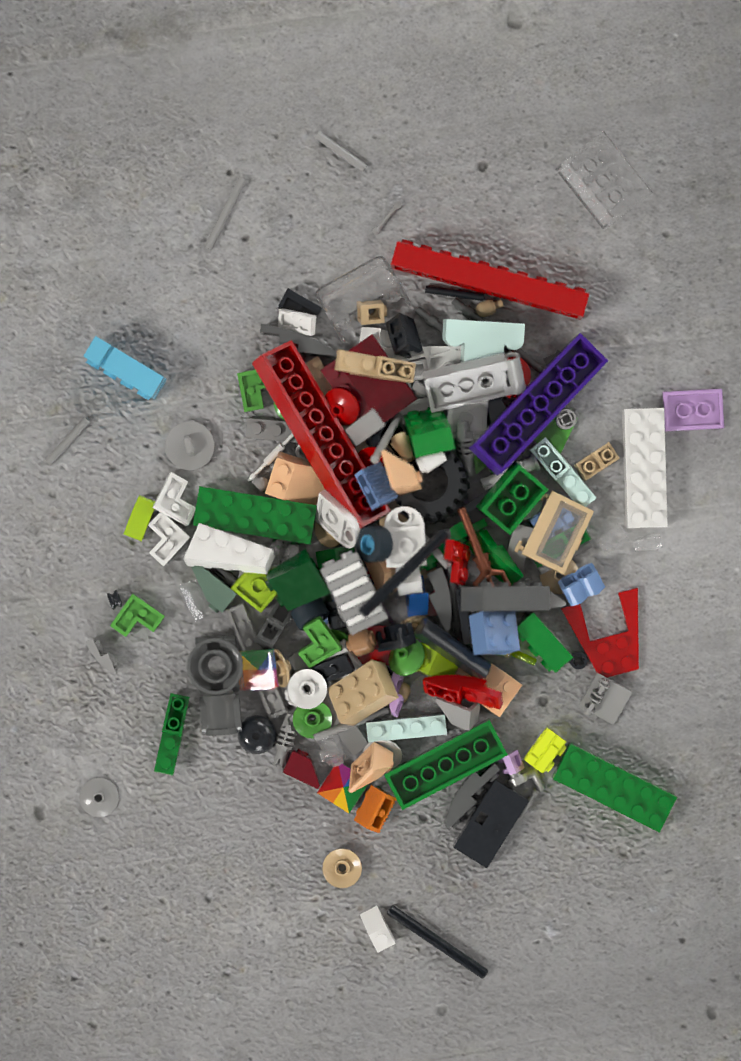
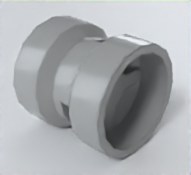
(563, 421)

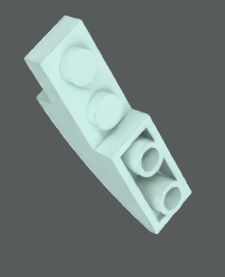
(563, 473)

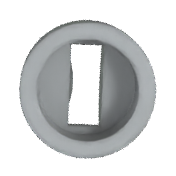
(261, 483)

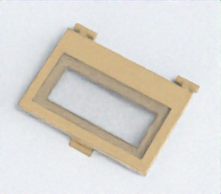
(556, 532)

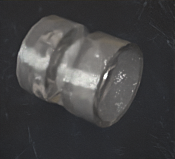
(290, 548)

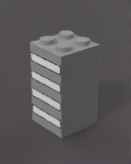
(351, 589)

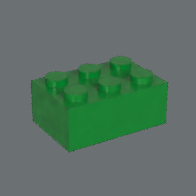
(428, 432)
(512, 497)
(542, 643)

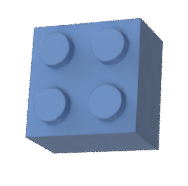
(494, 632)

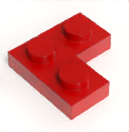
(459, 555)

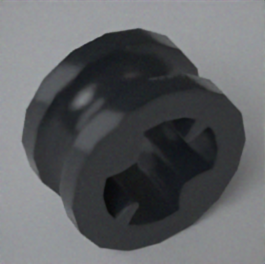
(114, 599)
(577, 666)

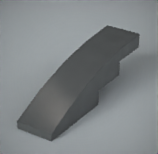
(305, 344)

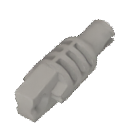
(464, 440)
(285, 741)

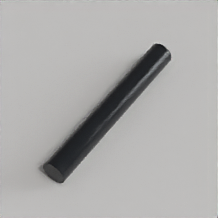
(454, 293)

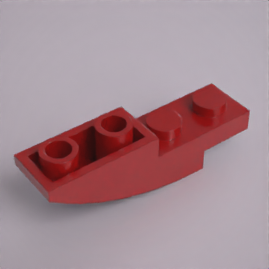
(459, 687)

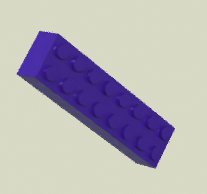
(538, 404)

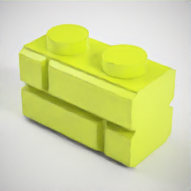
(545, 750)

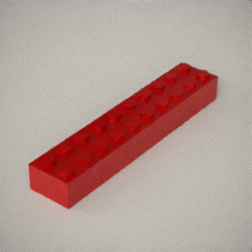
(490, 280)
(316, 429)

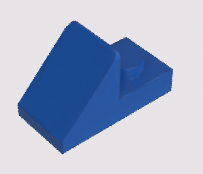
(417, 603)

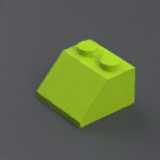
(436, 664)

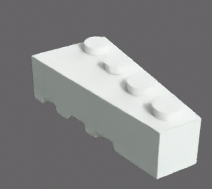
(226, 551)

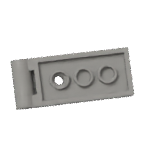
(474, 381)

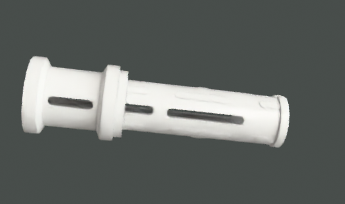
(529, 464)

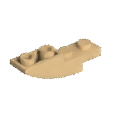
(375, 367)

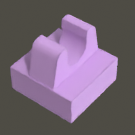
(513, 763)

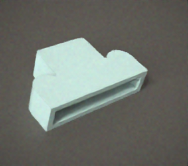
(482, 338)

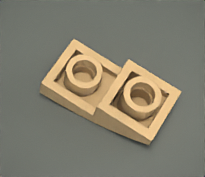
(596, 461)

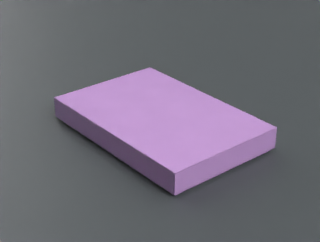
(693, 410)

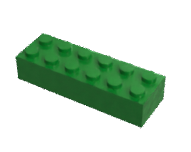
(255, 515)
(445, 764)
(614, 787)

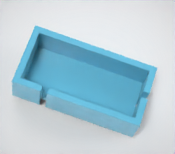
(124, 367)

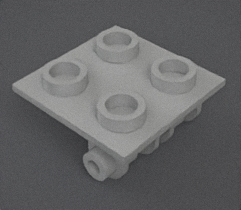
(605, 699)

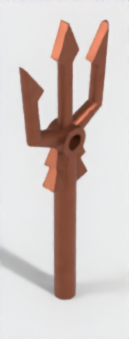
(481, 558)

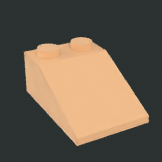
(294, 480)
(501, 682)

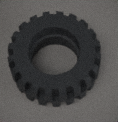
(449, 501)

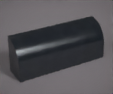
(452, 649)

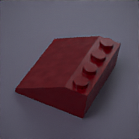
(382, 395)

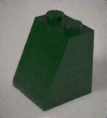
(297, 581)

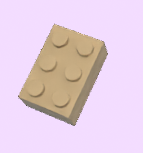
(362, 693)

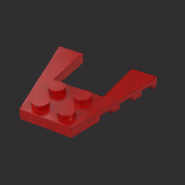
(616, 652)

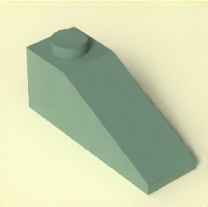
(214, 589)

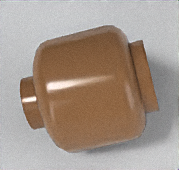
(361, 642)

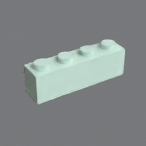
(406, 727)

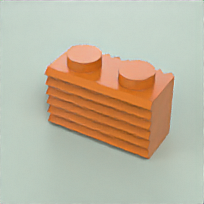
(374, 809)

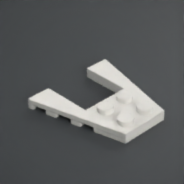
(435, 358)

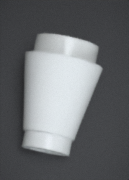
(430, 462)

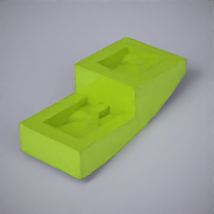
(139, 518)

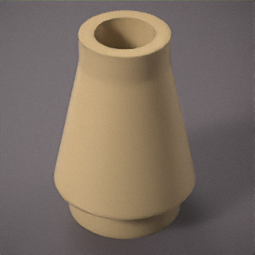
(403, 447)

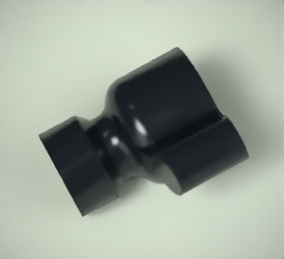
(334, 619)

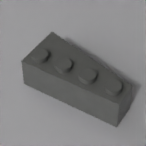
(506, 597)

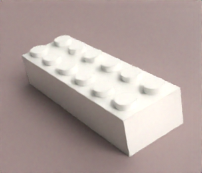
(644, 468)

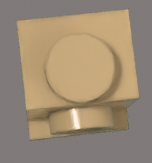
(377, 316)

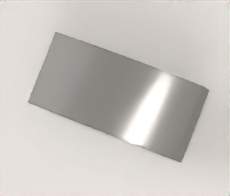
(107, 661)

